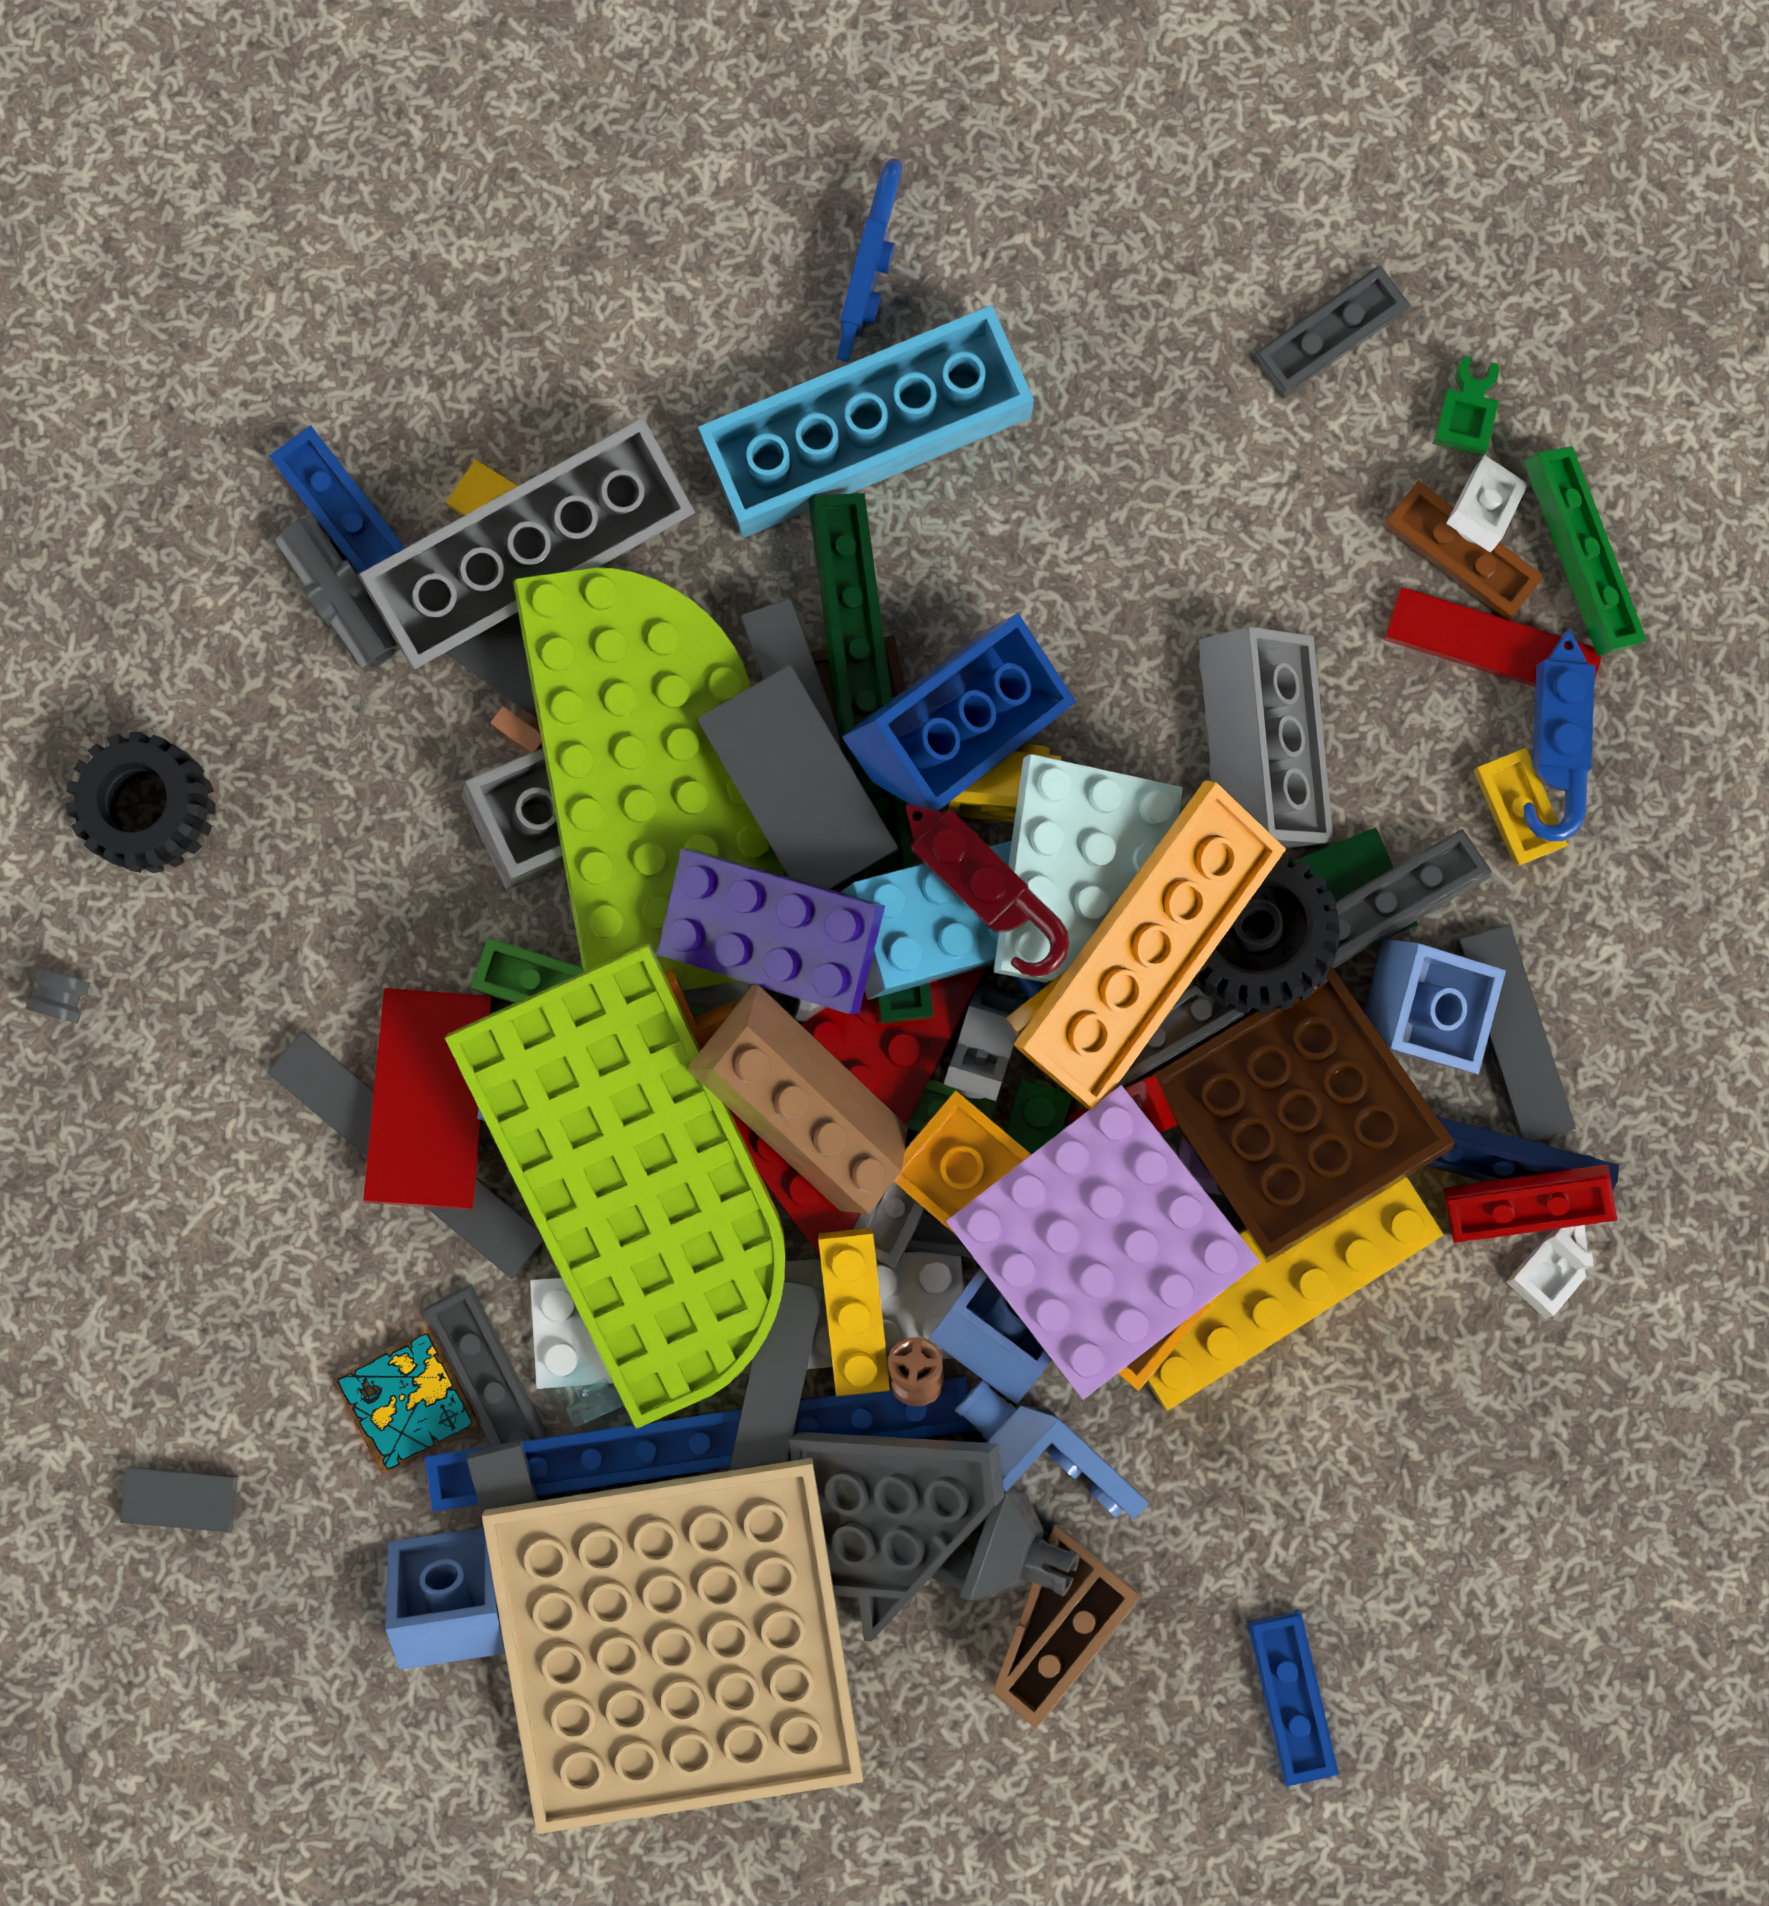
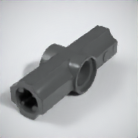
(337, 593)

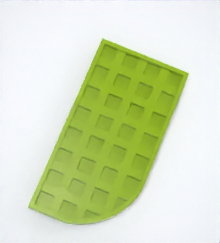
(630, 772)
(632, 1178)

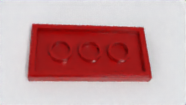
(422, 1108)

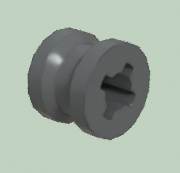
(57, 995)

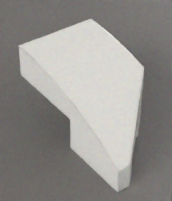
(1553, 1270)

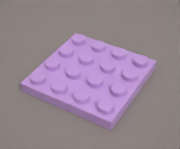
(1102, 1242)

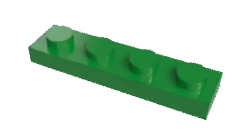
(1584, 550)

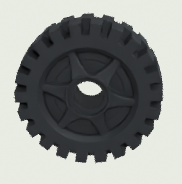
(1289, 959)

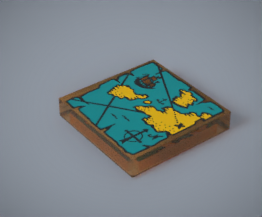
(406, 1401)

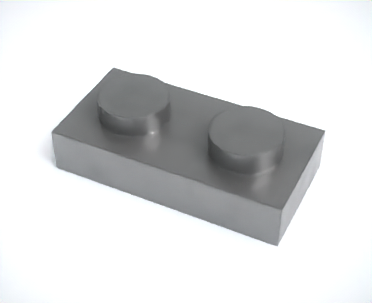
(893, 1224)

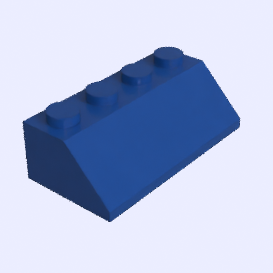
(961, 717)

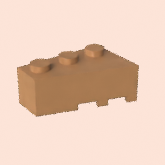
(1062, 1633)

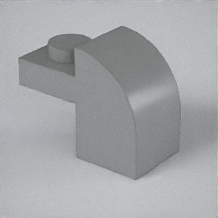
(983, 1044)

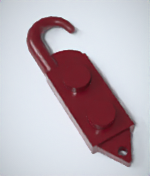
(985, 883)

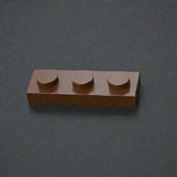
(1494, 578)

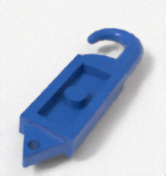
(873, 257)
(1563, 734)

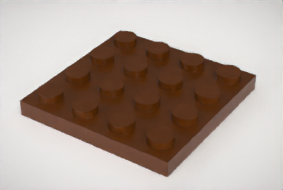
(1301, 1116)

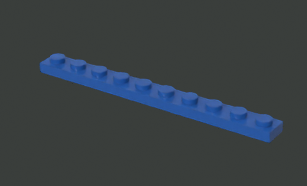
(692, 1443)

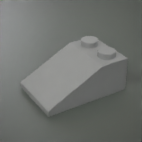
(516, 818)

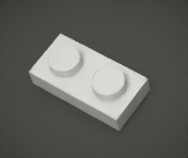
(1487, 504)

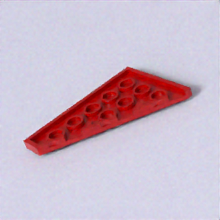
(885, 1058)

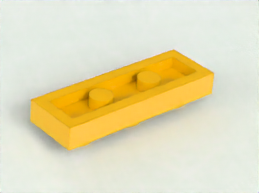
(854, 1311)

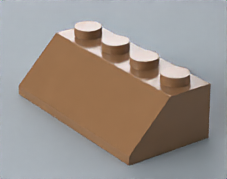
(803, 1103)

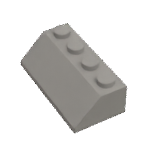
(1268, 730)

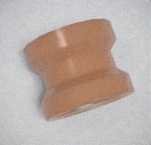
(906, 1362)

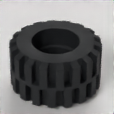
(105, 778)

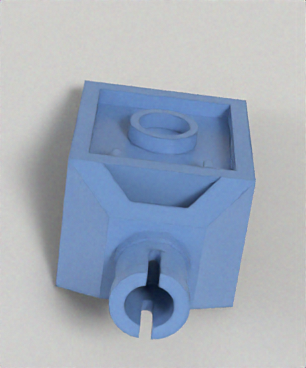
(1028, 1430)

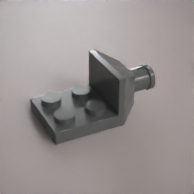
(1007, 1554)

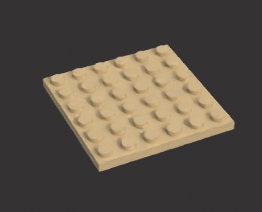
(673, 1645)

